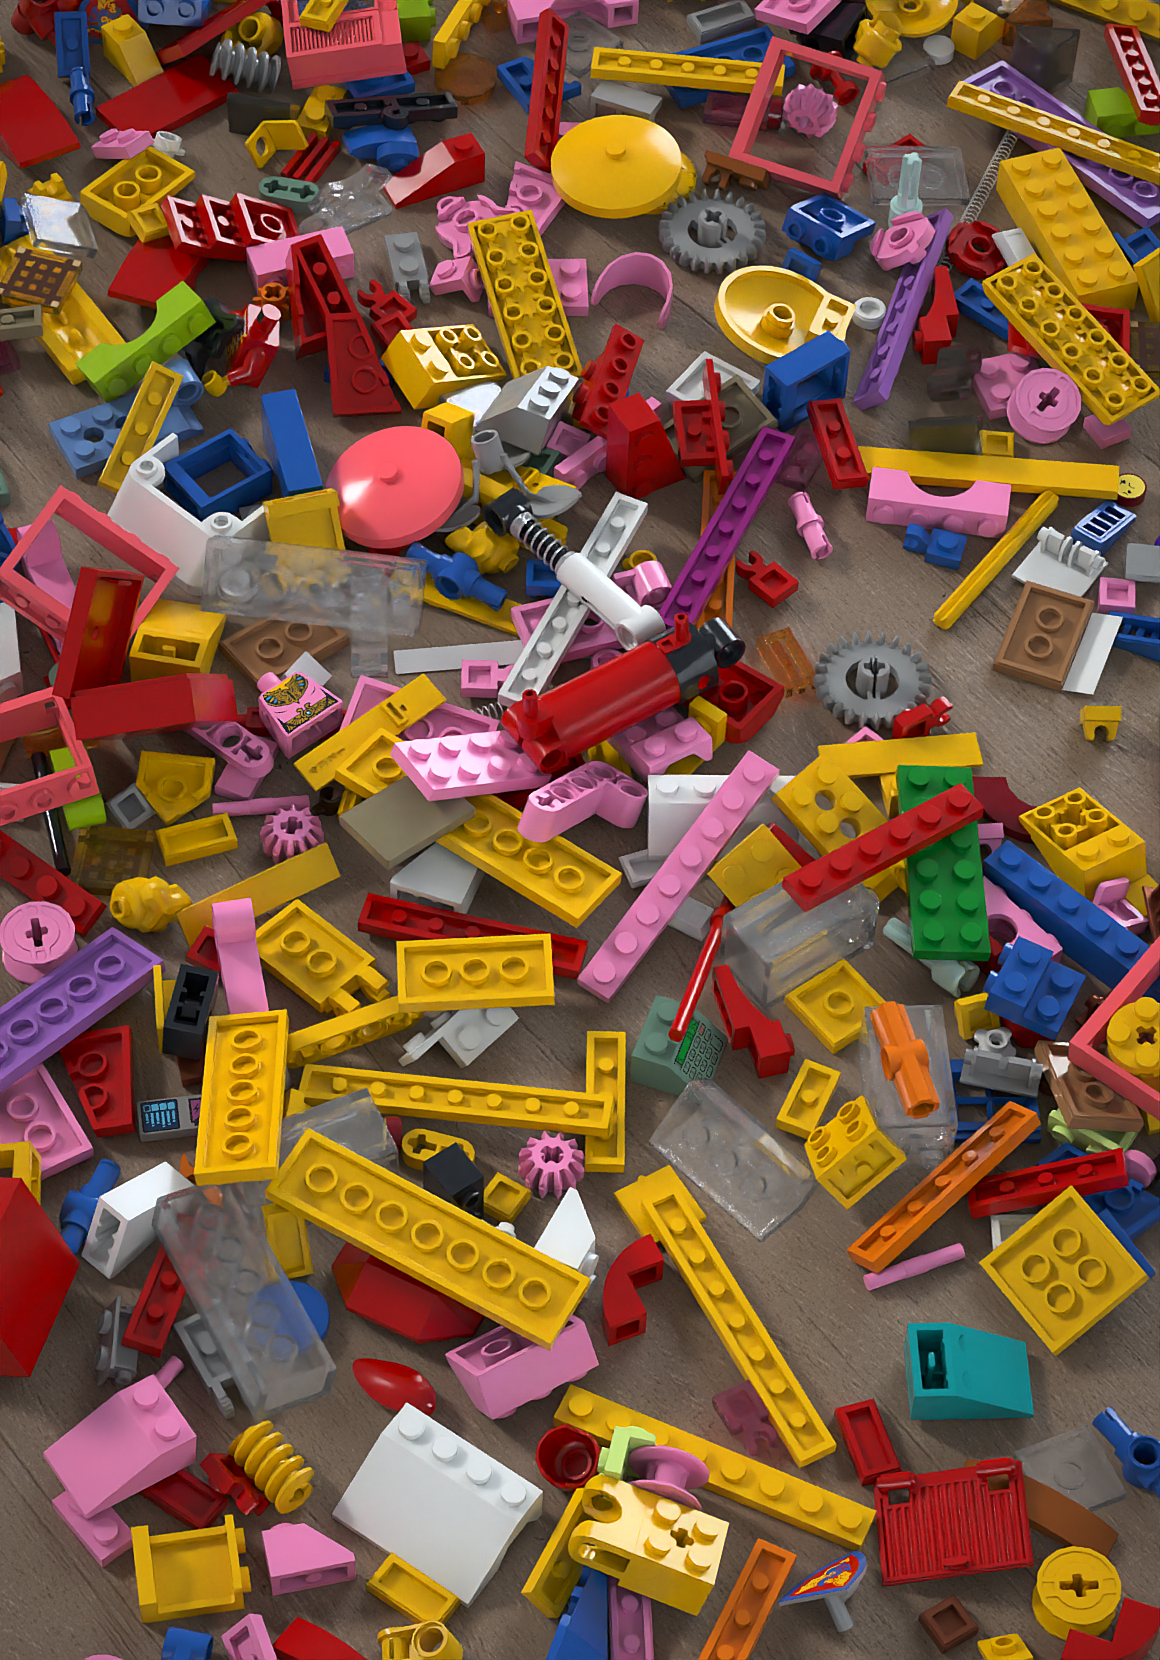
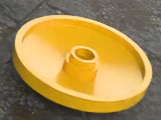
(616, 166)
(767, 310)

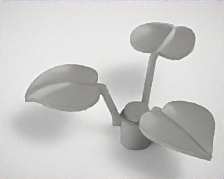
(493, 456)

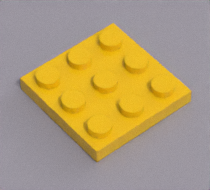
(1064, 1270)

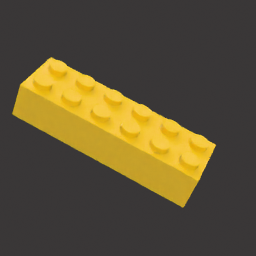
(1066, 228)

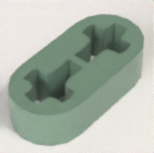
(288, 193)

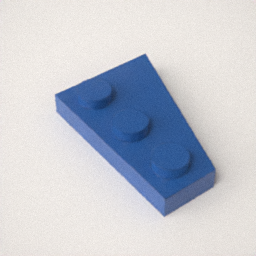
(1129, 1205)

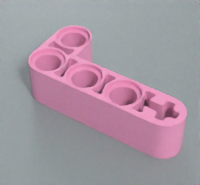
(46, 567)
(579, 795)
(239, 956)

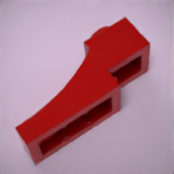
(941, 321)
(749, 1028)

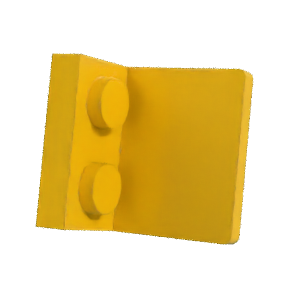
(852, 1153)

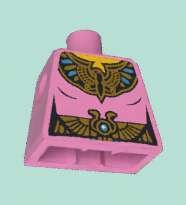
(297, 711)

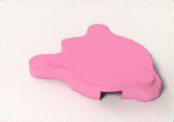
(453, 219)

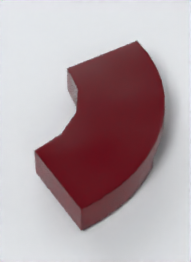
(1002, 806)

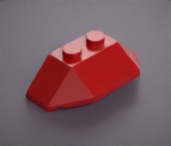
(399, 1300)

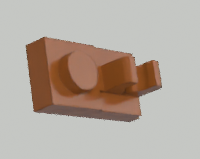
(747, 175)

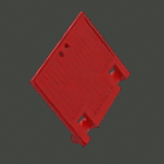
(952, 1523)

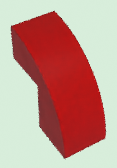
(621, 1307)
(1132, 1638)

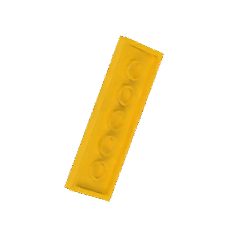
(242, 1098)

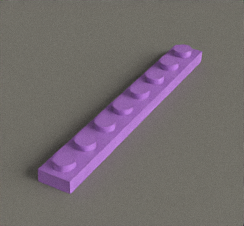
(901, 319)

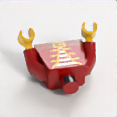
(248, 352)

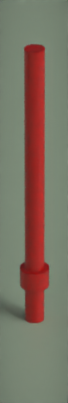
(700, 972)

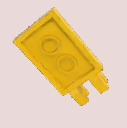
(318, 961)

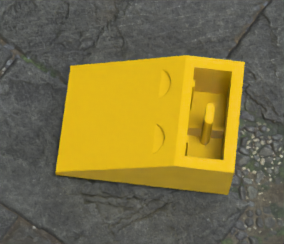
(440, 362)
(175, 641)
(1085, 842)

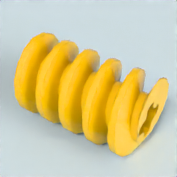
(271, 1467)

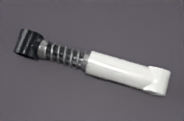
(631, 622)

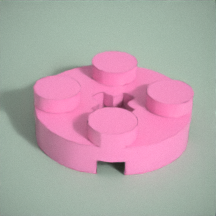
(903, 241)

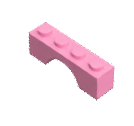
(524, 14)
(900, 502)

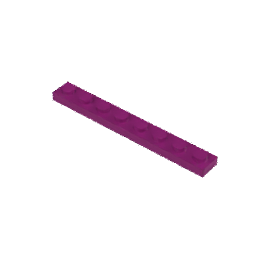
(727, 526)

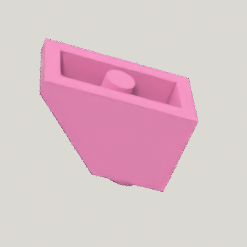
(304, 1559)

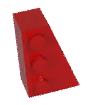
(314, 291)
(638, 449)

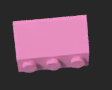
(509, 1370)

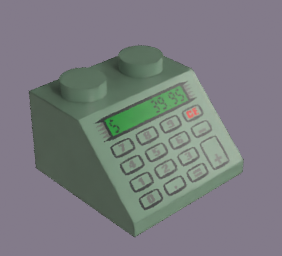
(672, 1064)

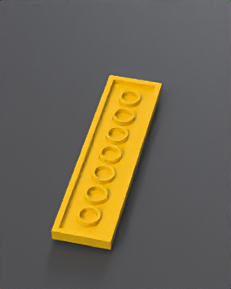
(548, 872)
(428, 1238)

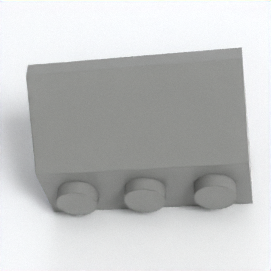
(530, 408)

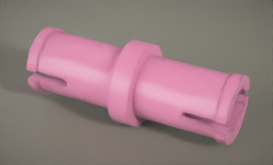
(810, 525)

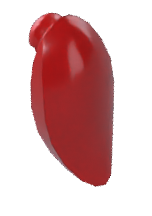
(394, 1385)

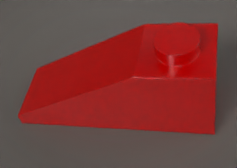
(441, 170)

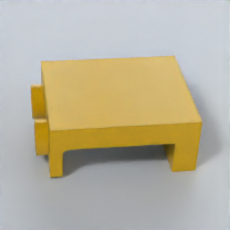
(305, 519)
(190, 1571)

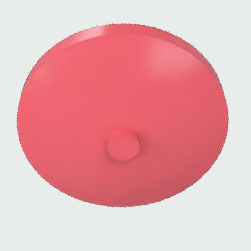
(396, 486)

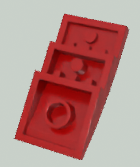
(31, 124)
(226, 228)
(153, 271)

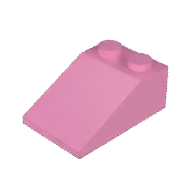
(122, 1447)

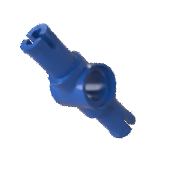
(458, 577)
(80, 1206)
(1130, 1446)

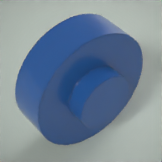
(396, 155)

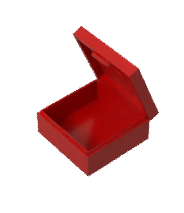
(94, 665)
(33, 1277)

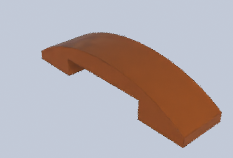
(1059, 1515)

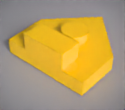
(174, 782)

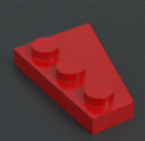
(355, 371)
(104, 1078)

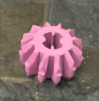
(810, 110)
(290, 833)
(551, 1164)

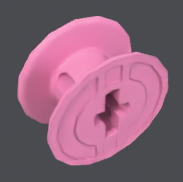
(1056, 418)
(31, 923)
(668, 1473)

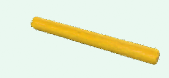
(995, 560)

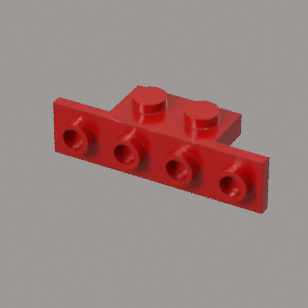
(606, 380)
(700, 430)

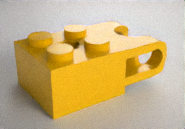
(649, 1543)

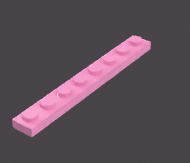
(677, 877)

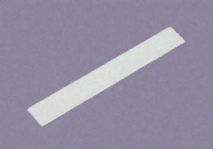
(451, 656)

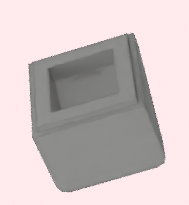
(1142, 563)
(128, 808)

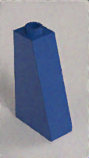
(289, 444)

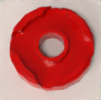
(966, 258)

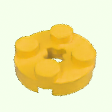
(1124, 1036)

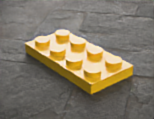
(475, 973)

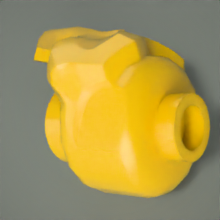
(256, 31)
(878, 39)
(485, 547)
(147, 903)

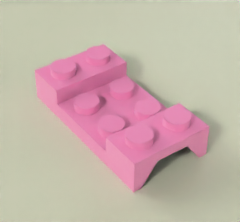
(660, 742)

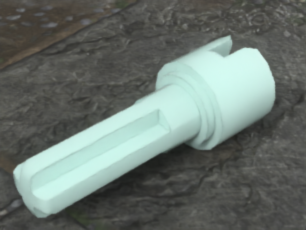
(907, 195)
(948, 974)

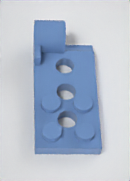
(106, 419)

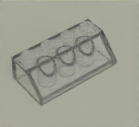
(734, 1159)

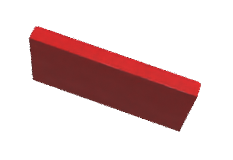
(211, 28)
(168, 99)

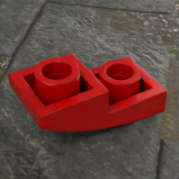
(309, 1642)

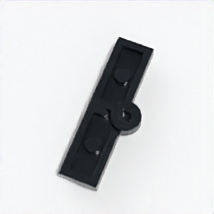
(392, 110)

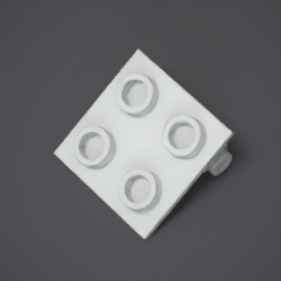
(1061, 564)

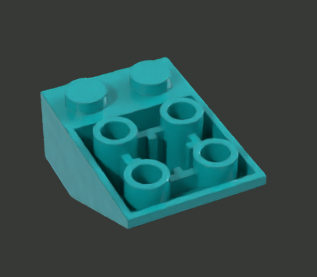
(965, 1373)

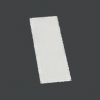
(1092, 653)

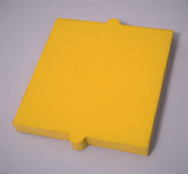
(631, 1196)

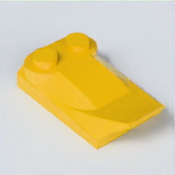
(132, 185)

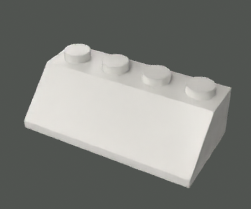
(679, 799)

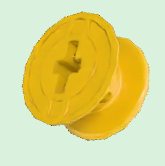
(1074, 1573)

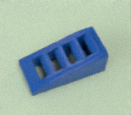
(1107, 539)
(1139, 643)

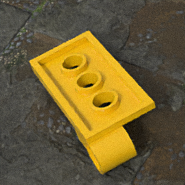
(847, 806)

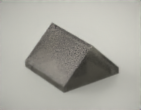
(1045, 55)
(248, 112)
(948, 434)

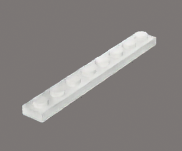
(566, 612)

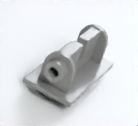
(1001, 1073)
(111, 1357)

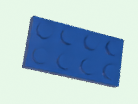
(746, 46)

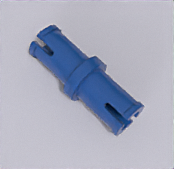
(81, 96)

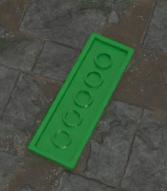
(945, 877)

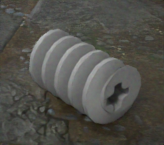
(245, 65)

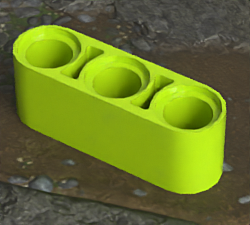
(83, 812)

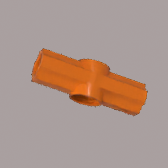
(904, 1060)

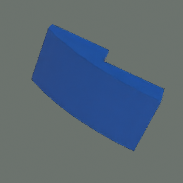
(365, 140)

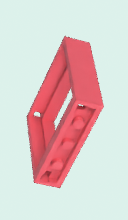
(760, 97)
(48, 611)
(27, 716)
(1092, 1034)

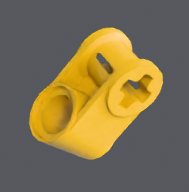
(418, 1642)

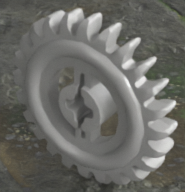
(711, 221)
(882, 659)

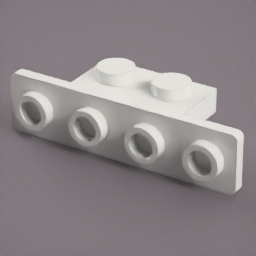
(461, 1033)

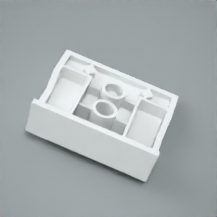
(438, 1503)

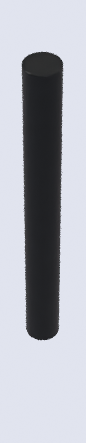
(52, 820)

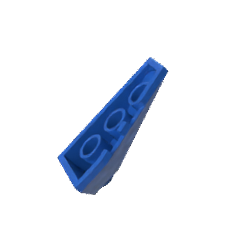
(584, 1627)

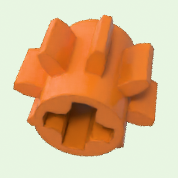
(275, 295)

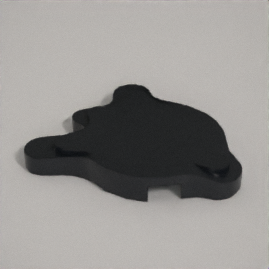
(214, 339)

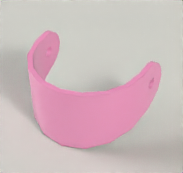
(641, 270)

